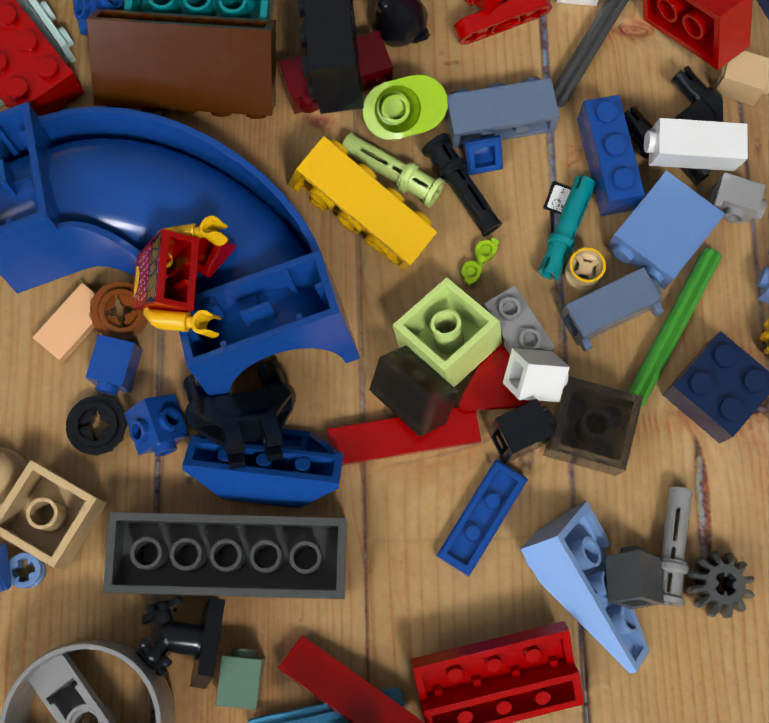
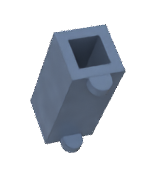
(612, 306)

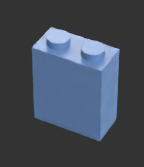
(665, 229)

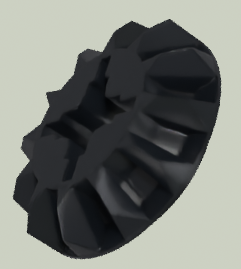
(84, 414)

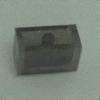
(413, 390)

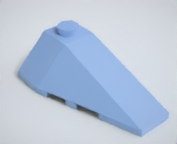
(572, 568)

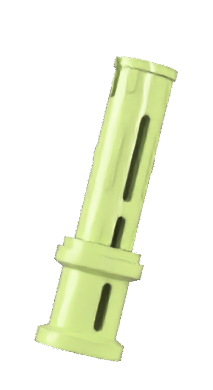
(410, 179)

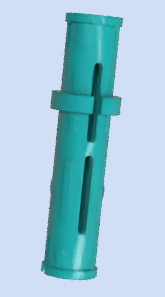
(562, 239)

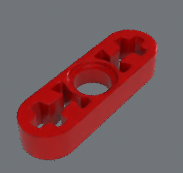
(499, 19)

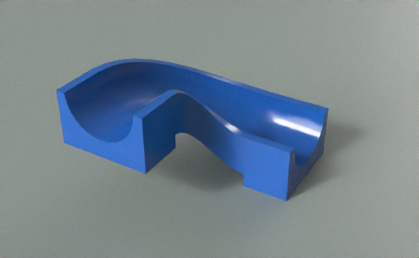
(104, 181)

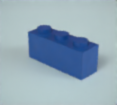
(610, 155)

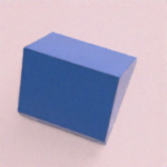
(483, 155)

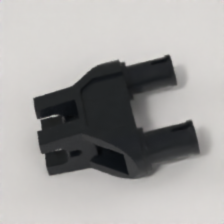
(704, 106)
(243, 415)

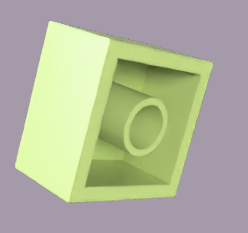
(449, 331)

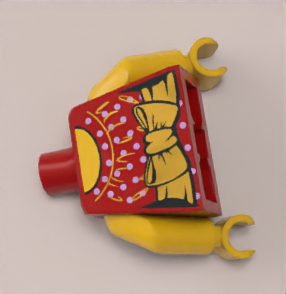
(168, 276)

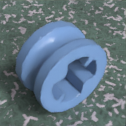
(35, 578)

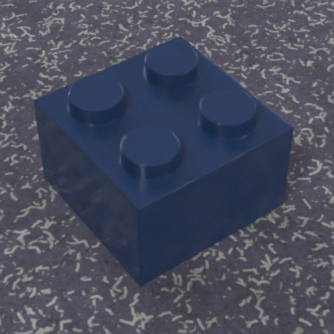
(720, 388)

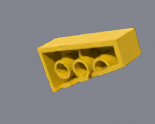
(362, 203)

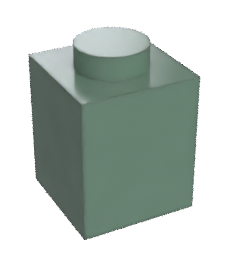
(240, 679)

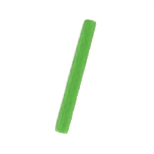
(675, 324)

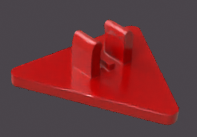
(487, 387)

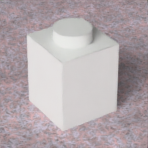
(536, 375)

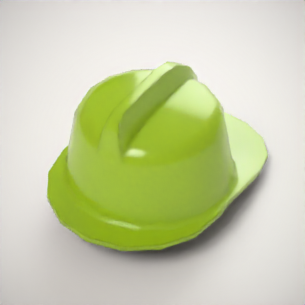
(405, 107)

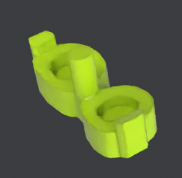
(483, 253)

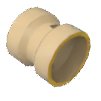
(589, 264)

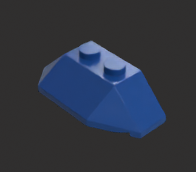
(303, 475)

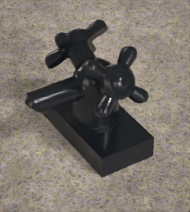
(184, 639)

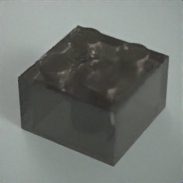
(594, 426)

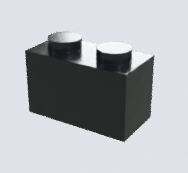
(522, 430)

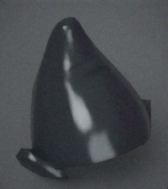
(400, 21)

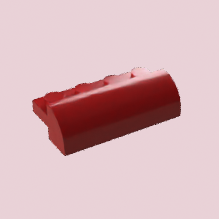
(500, 678)

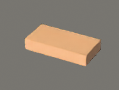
(68, 325)

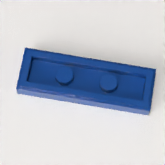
(482, 518)

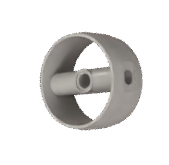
(68, 692)

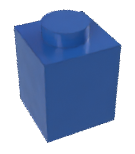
(113, 365)

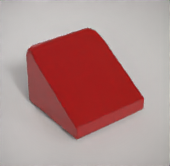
(212, 256)

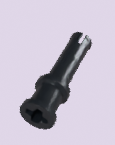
(454, 172)

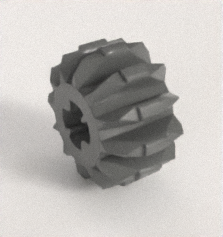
(733, 584)

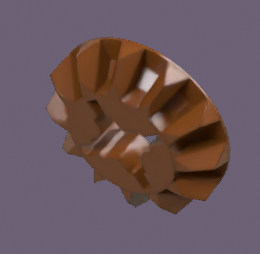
(108, 325)

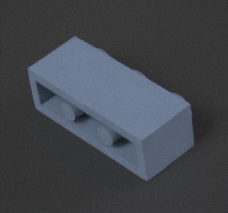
(502, 110)

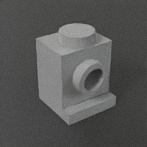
(738, 198)

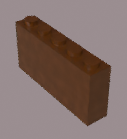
(183, 62)

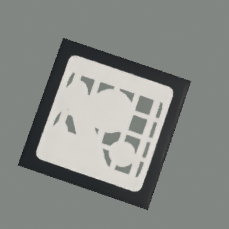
(557, 197)

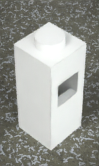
(697, 144)

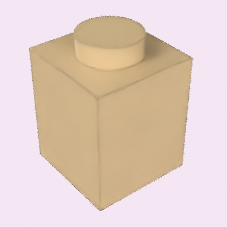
(744, 78)

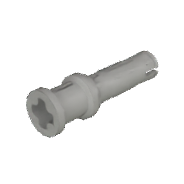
(676, 568)

